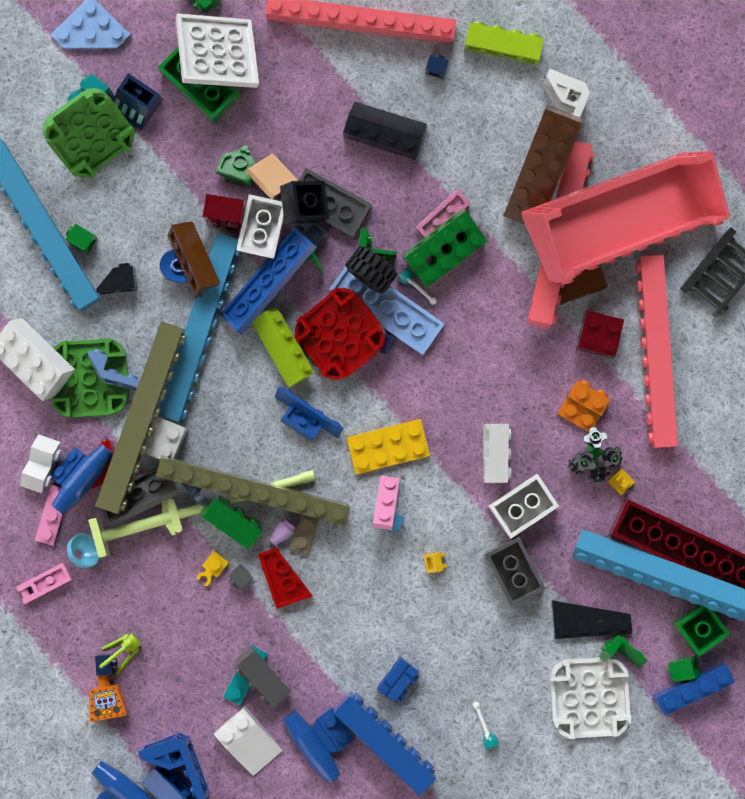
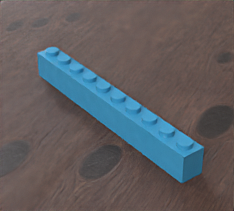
(45, 232)
(198, 330)
(661, 574)

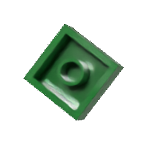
(700, 629)

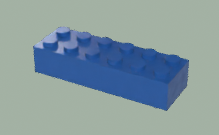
(383, 742)

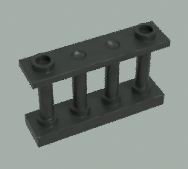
(705, 270)

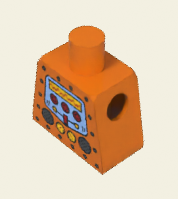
(106, 700)

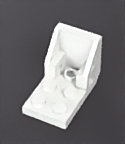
(566, 92)

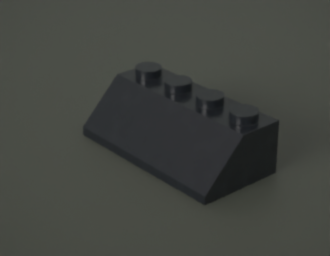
(384, 130)

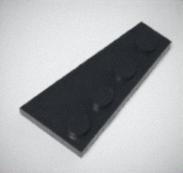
(585, 621)

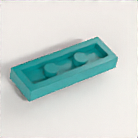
(238, 686)

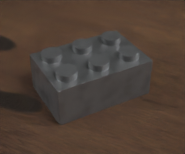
(514, 571)

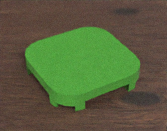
(88, 132)
(84, 392)

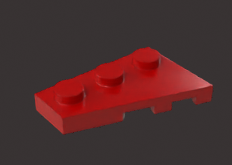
(282, 579)

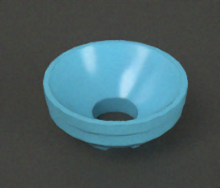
(86, 546)

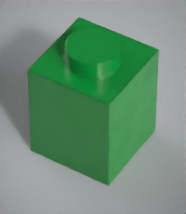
(80, 238)
(684, 668)

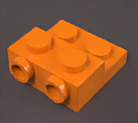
(584, 405)

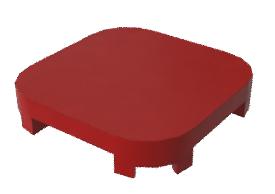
(340, 334)

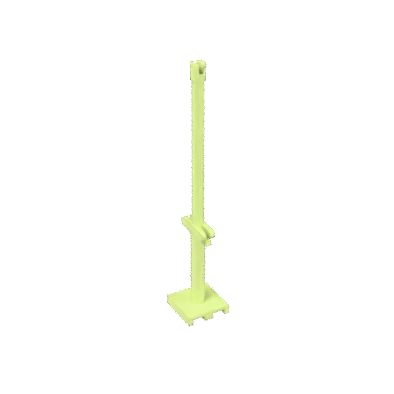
(170, 517)

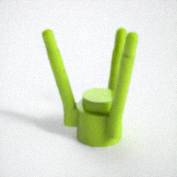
(130, 643)

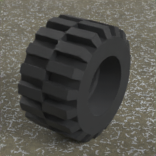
(371, 269)

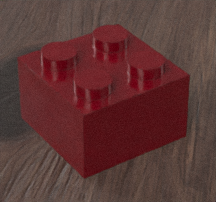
(224, 211)
(599, 334)

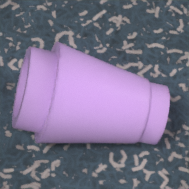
(282, 531)

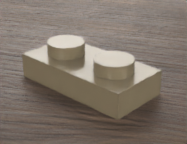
(304, 534)

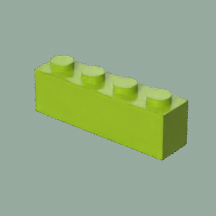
(504, 43)
(282, 347)

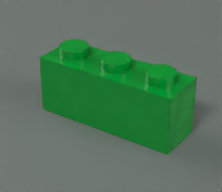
(232, 520)

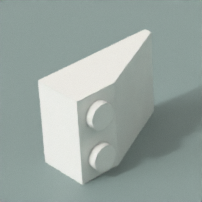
(261, 227)
(248, 741)

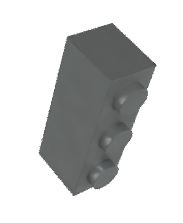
(261, 677)

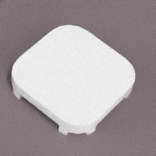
(590, 697)

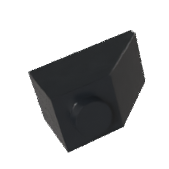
(119, 280)

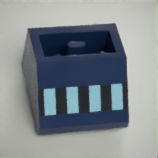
(136, 101)

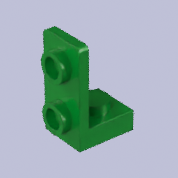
(365, 240)

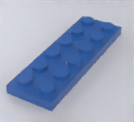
(268, 281)

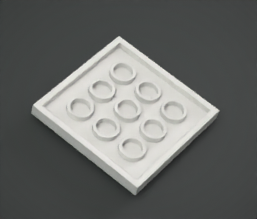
(216, 51)

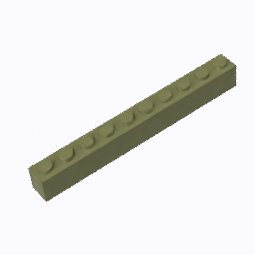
(140, 418)
(253, 490)

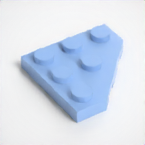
(90, 28)

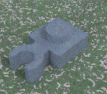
(313, 232)
(197, 494)

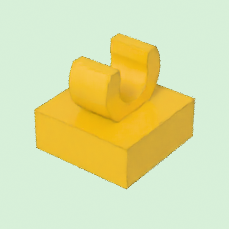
(621, 481)
(433, 562)

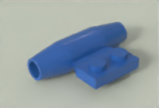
(78, 475)
(319, 740)
(117, 784)

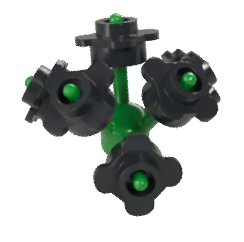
(588, 458)

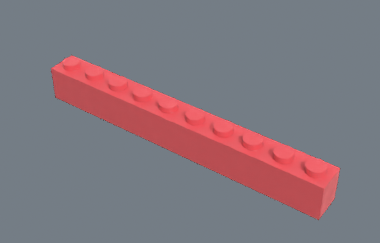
(362, 20)
(546, 292)
(657, 351)

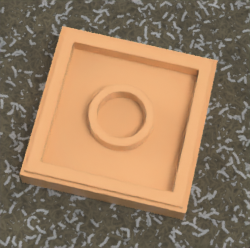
(270, 175)

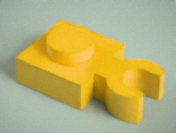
(214, 566)

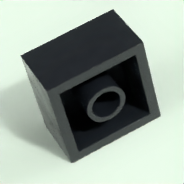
(304, 202)

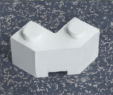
(41, 463)

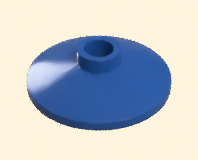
(167, 267)

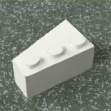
(496, 453)

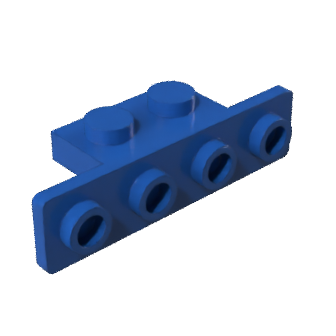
(305, 418)

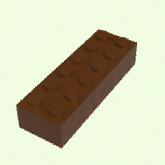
(543, 162)

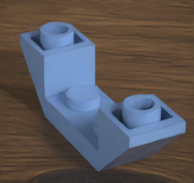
(99, 360)

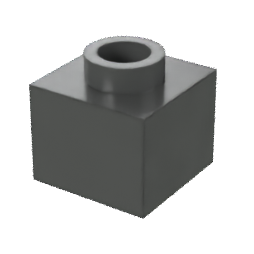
(240, 577)

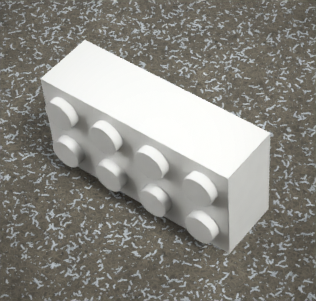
(33, 359)

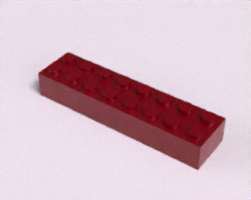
(677, 543)

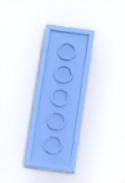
(395, 313)

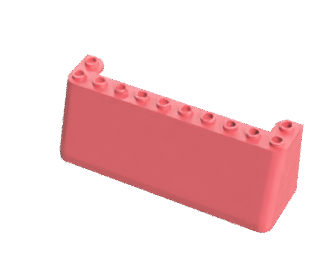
(626, 214)

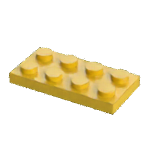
(388, 446)

